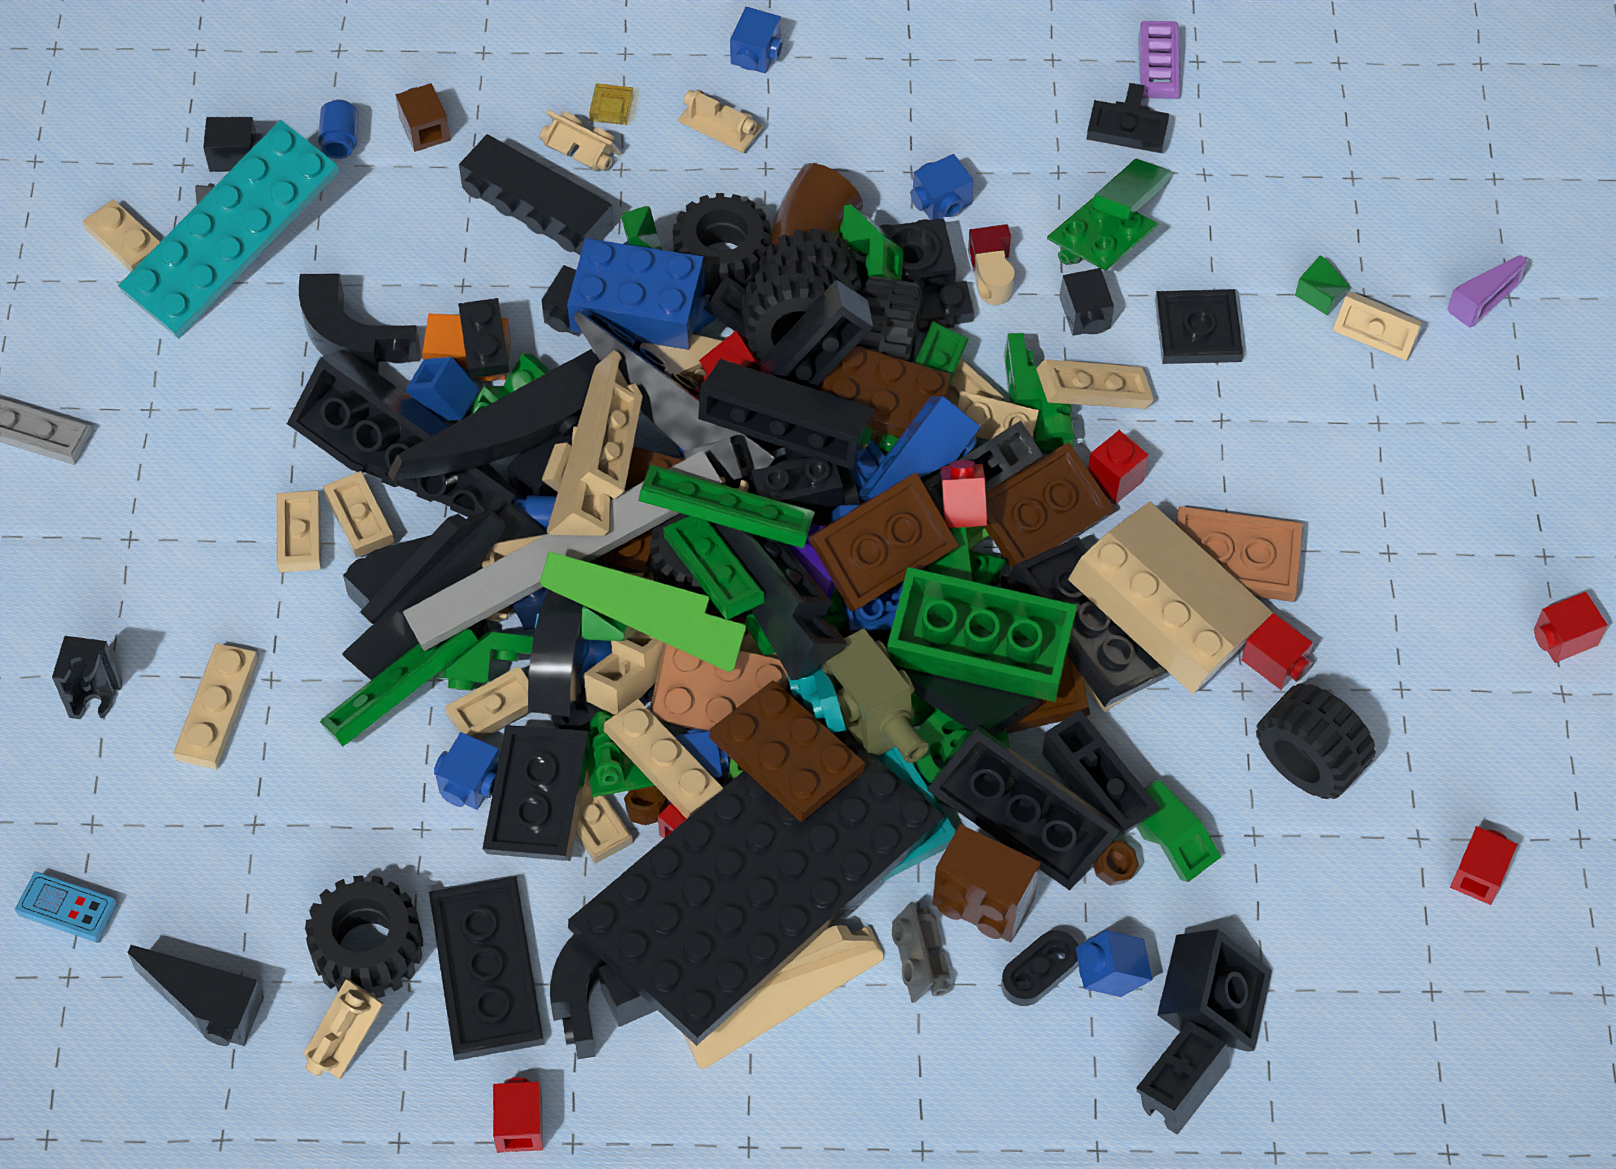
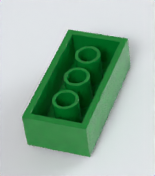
(981, 634)

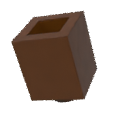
(422, 117)

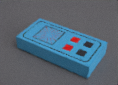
(66, 906)

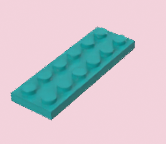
(229, 228)

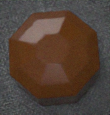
(645, 805)
(1116, 863)

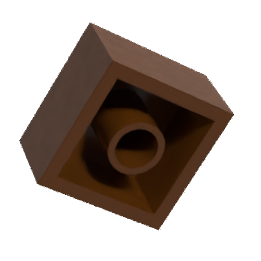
(985, 884)

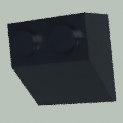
(1215, 988)

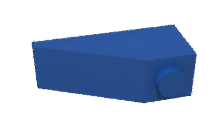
(930, 441)

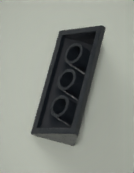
(1022, 806)

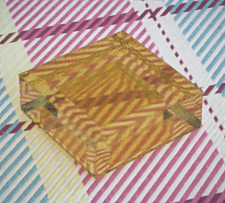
(611, 104)

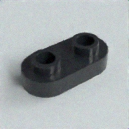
(1037, 969)

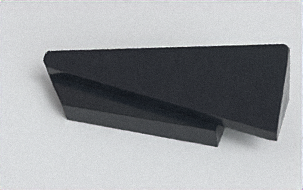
(441, 561)
(790, 605)

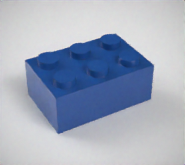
(639, 291)

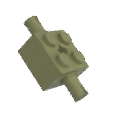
(874, 698)

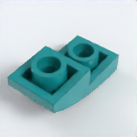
(819, 697)

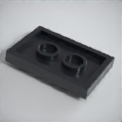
(537, 792)

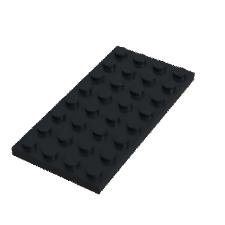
(748, 890)

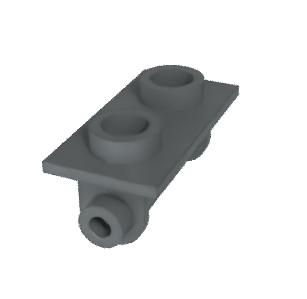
(916, 934)

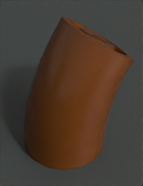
(815, 201)

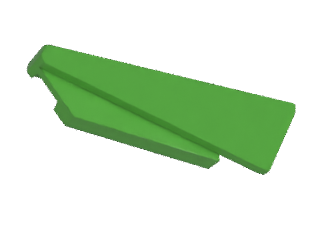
(648, 606)

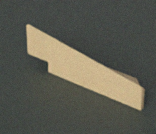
(598, 453)
(812, 974)

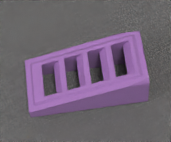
(1159, 37)
(1479, 295)

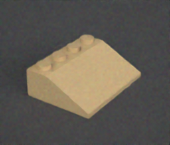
(1169, 595)

